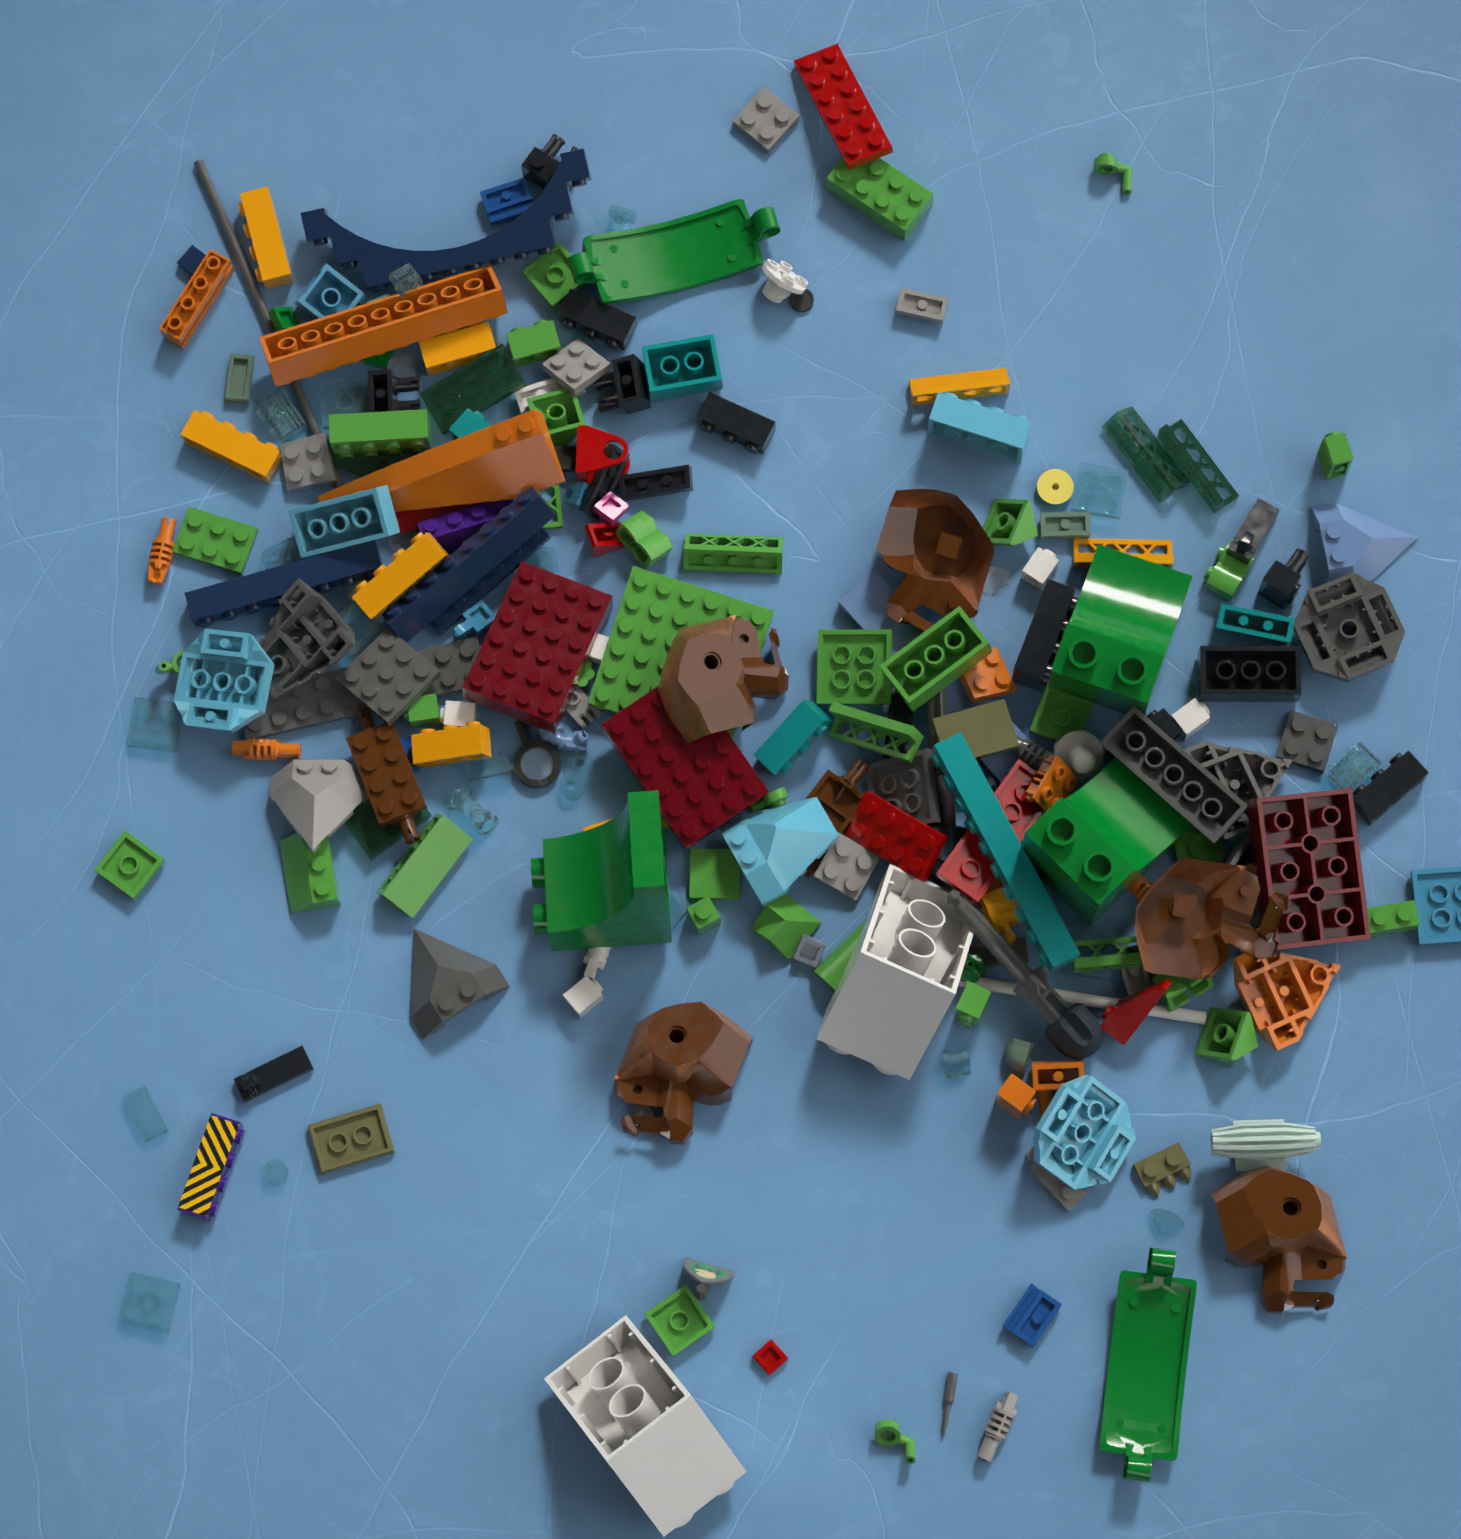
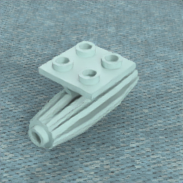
(1263, 1143)

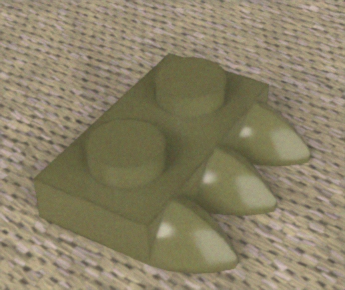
(1162, 1168)

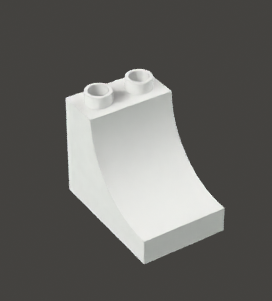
(898, 976)
(646, 1425)

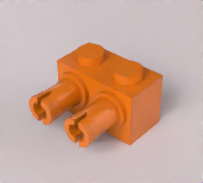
(1051, 1074)

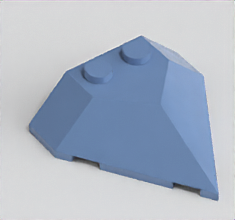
(1356, 542)

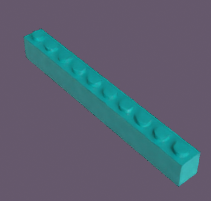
(1005, 852)

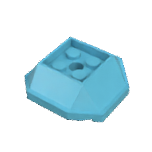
(206, 668)
(1101, 1139)

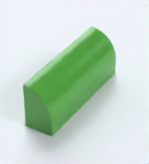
(424, 865)
(834, 965)

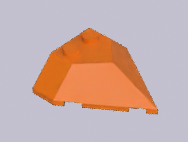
(1281, 993)

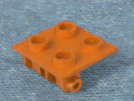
(1056, 782)

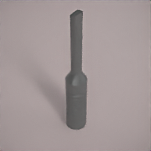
(949, 1397)

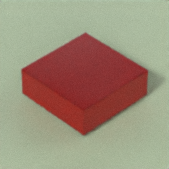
(770, 1357)

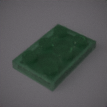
(369, 833)

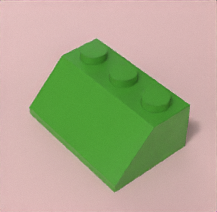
(309, 875)

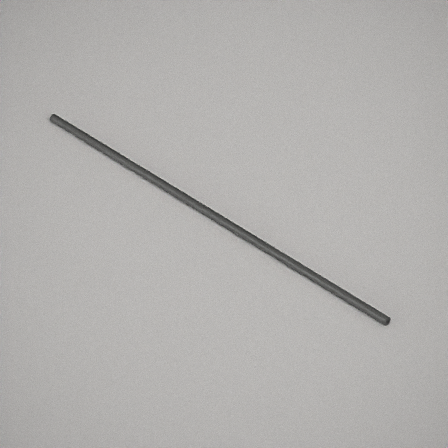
(256, 294)

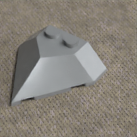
(317, 796)

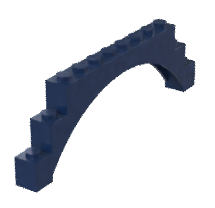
(524, 235)

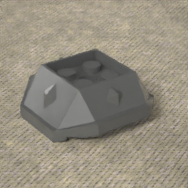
(1352, 604)

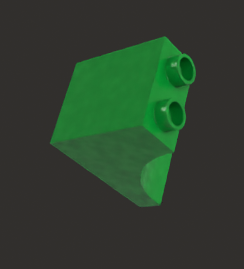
(1119, 631)
(1102, 840)
(606, 882)

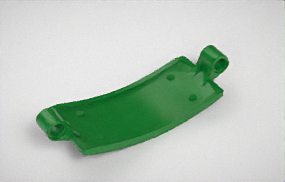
(674, 253)
(1147, 1365)

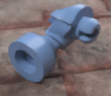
(575, 742)

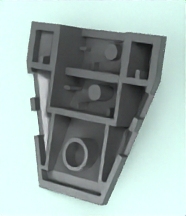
(304, 638)

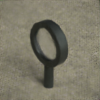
(537, 761)

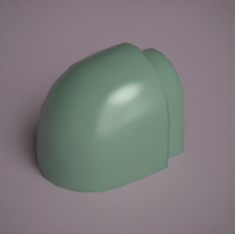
(1018, 1054)

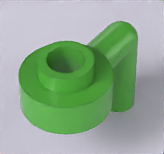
(1107, 164)
(165, 667)
(774, 799)
(889, 1433)

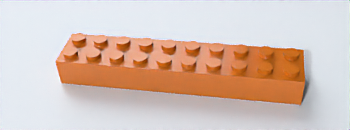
(383, 325)

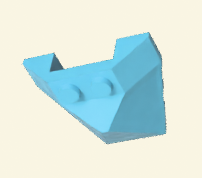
(779, 844)

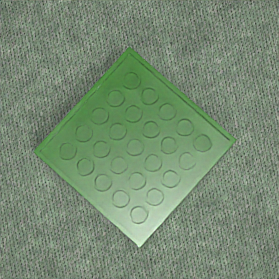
(644, 630)

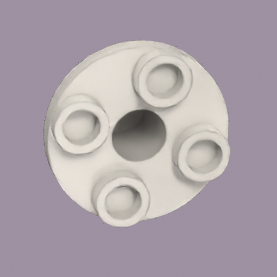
(781, 281)
(1080, 752)

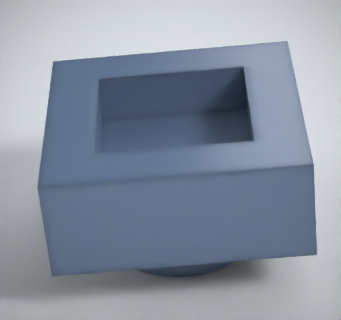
(809, 950)

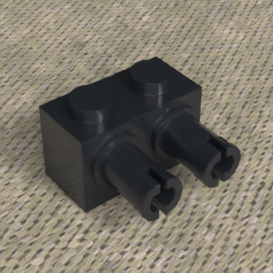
(541, 165)
(630, 384)
(384, 388)
(1281, 581)

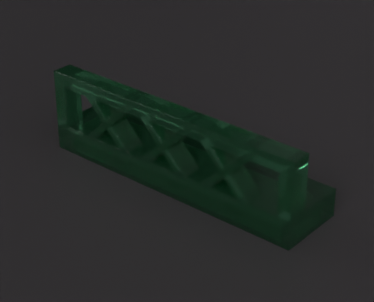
(1142, 455)
(1193, 469)

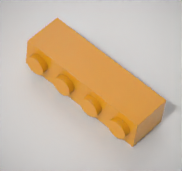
(266, 238)
(232, 446)
(400, 575)

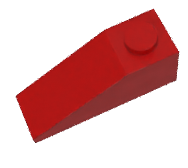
(1131, 1011)

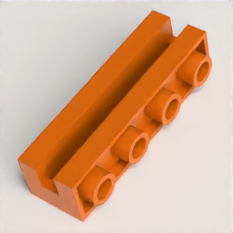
(196, 299)

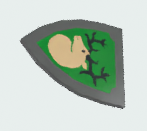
(705, 1275)

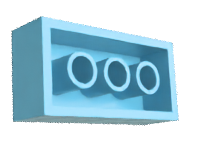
(979, 427)
(344, 521)

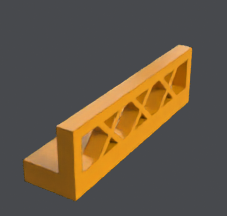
(963, 385)
(1084, 560)

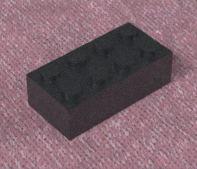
(1042, 638)
(1249, 674)

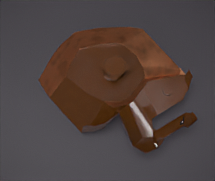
(939, 550)
(1198, 913)
(678, 1059)

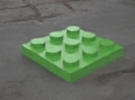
(850, 667)

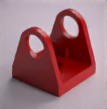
(591, 454)

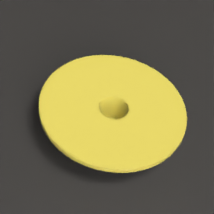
(1055, 486)

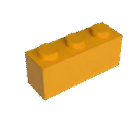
(456, 348)
(451, 745)

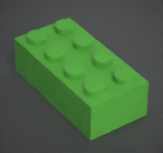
(882, 194)
(380, 433)
(935, 658)

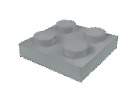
(766, 119)
(576, 366)
(308, 462)
(846, 867)

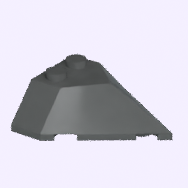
(1243, 772)
(447, 982)

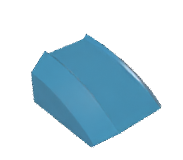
(329, 294)

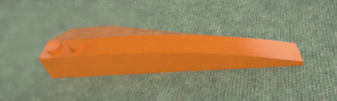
(471, 469)

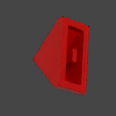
(603, 538)

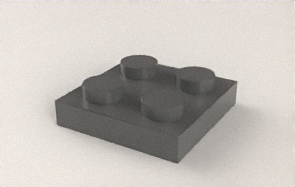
(1307, 741)

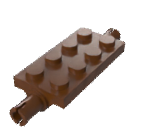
(387, 775)
(839, 799)

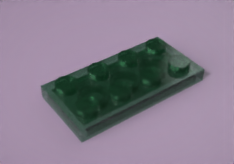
(473, 387)

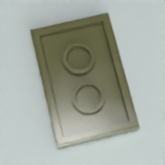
(984, 727)
(351, 1139)

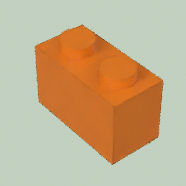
(1016, 1097)

